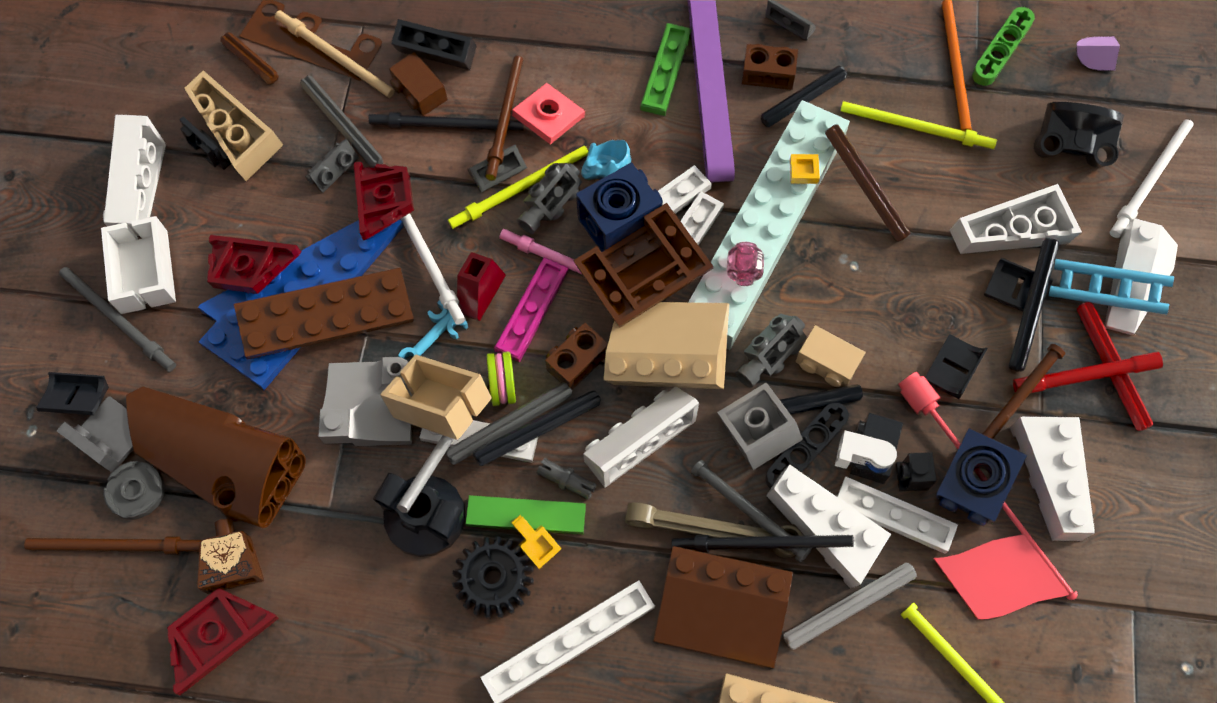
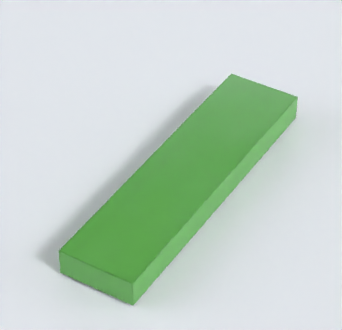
(665, 69)
(500, 512)

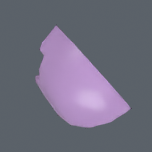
(1098, 52)

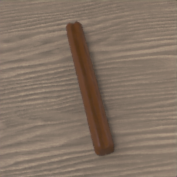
(867, 183)

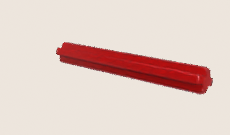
(1108, 353)

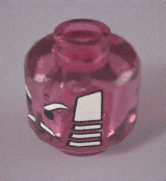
(745, 263)

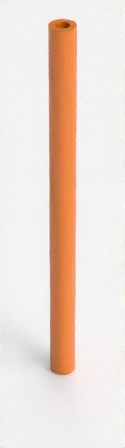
(956, 65)

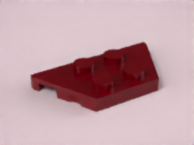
(382, 196)
(247, 263)
(212, 634)

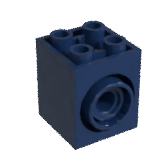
(616, 205)
(980, 498)

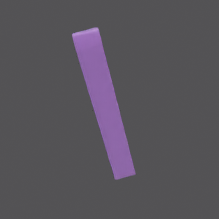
(711, 91)

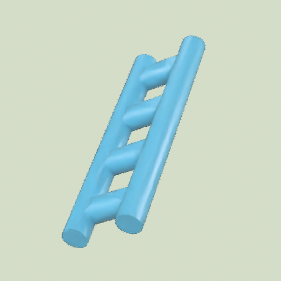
(1123, 299)

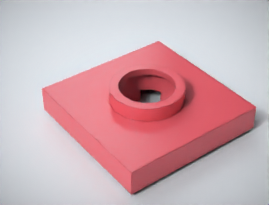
(545, 125)

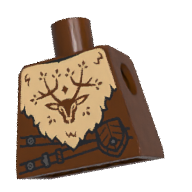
(227, 559)

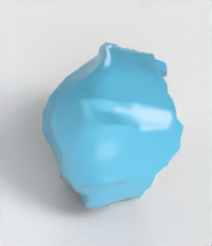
(605, 159)

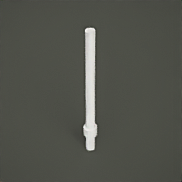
(1130, 212)
(447, 297)

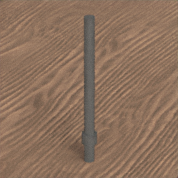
(150, 348)

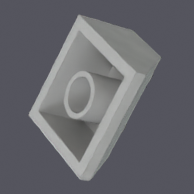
(760, 425)

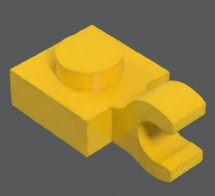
(537, 543)

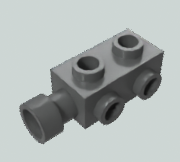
(547, 199)
(772, 348)

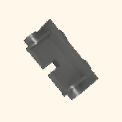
(333, 165)

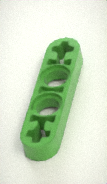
(1002, 45)

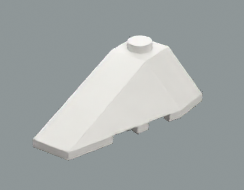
(1143, 249)

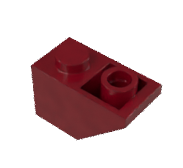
(477, 285)

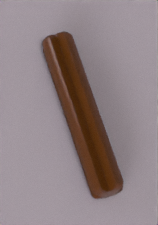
(249, 58)

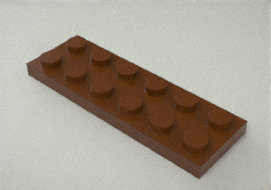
(323, 313)

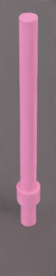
(528, 245)

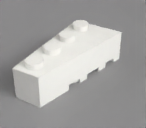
(133, 170)
(822, 513)

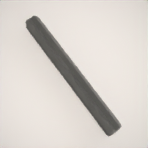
(341, 121)
(509, 422)

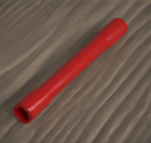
(1135, 364)

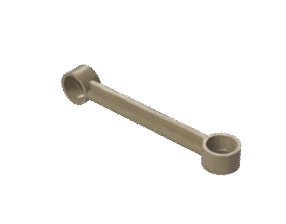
(647, 516)

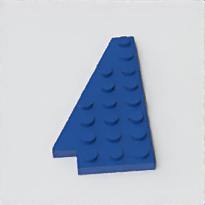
(327, 261)

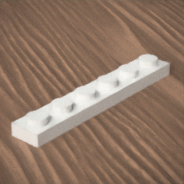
(567, 642)

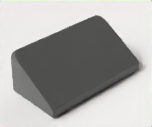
(789, 20)
(511, 165)

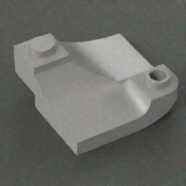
(355, 408)

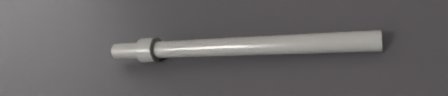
(427, 470)

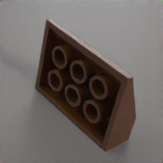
(723, 607)

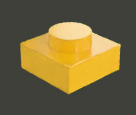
(804, 169)

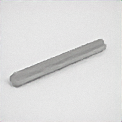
(849, 606)

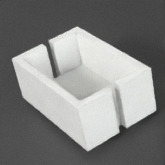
(138, 268)

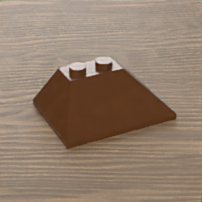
(644, 266)

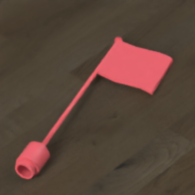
(1001, 572)

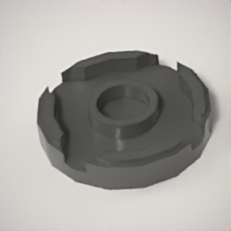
(134, 490)

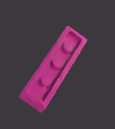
(531, 309)

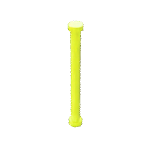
(950, 654)

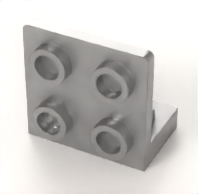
(103, 435)

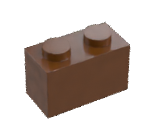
(418, 84)

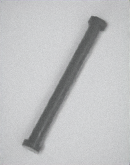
(700, 469)

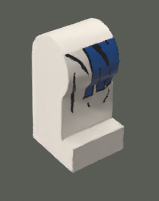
(865, 450)

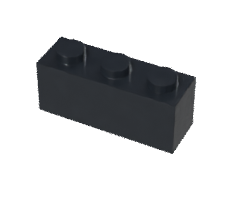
(434, 44)

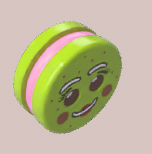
(501, 378)

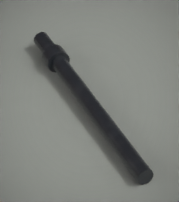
(396, 120)
(703, 543)

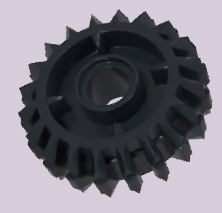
(497, 595)

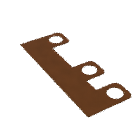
(267, 33)

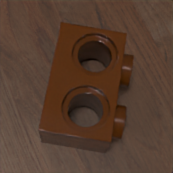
(770, 70)
(583, 360)

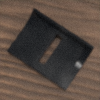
(199, 139)
(1004, 282)
(961, 355)
(62, 388)

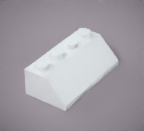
(641, 435)

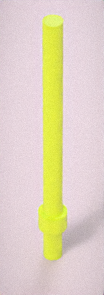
(967, 137)
(475, 210)

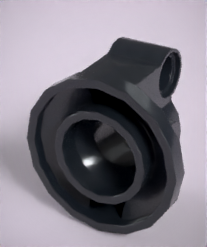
(1080, 131)
(427, 534)

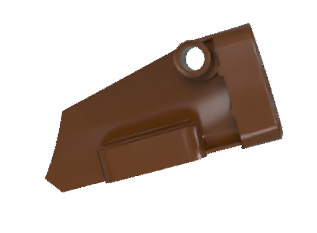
(215, 455)

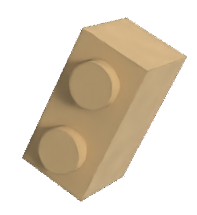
(829, 357)

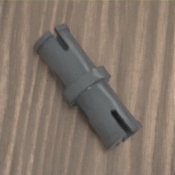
(566, 478)

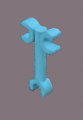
(444, 321)

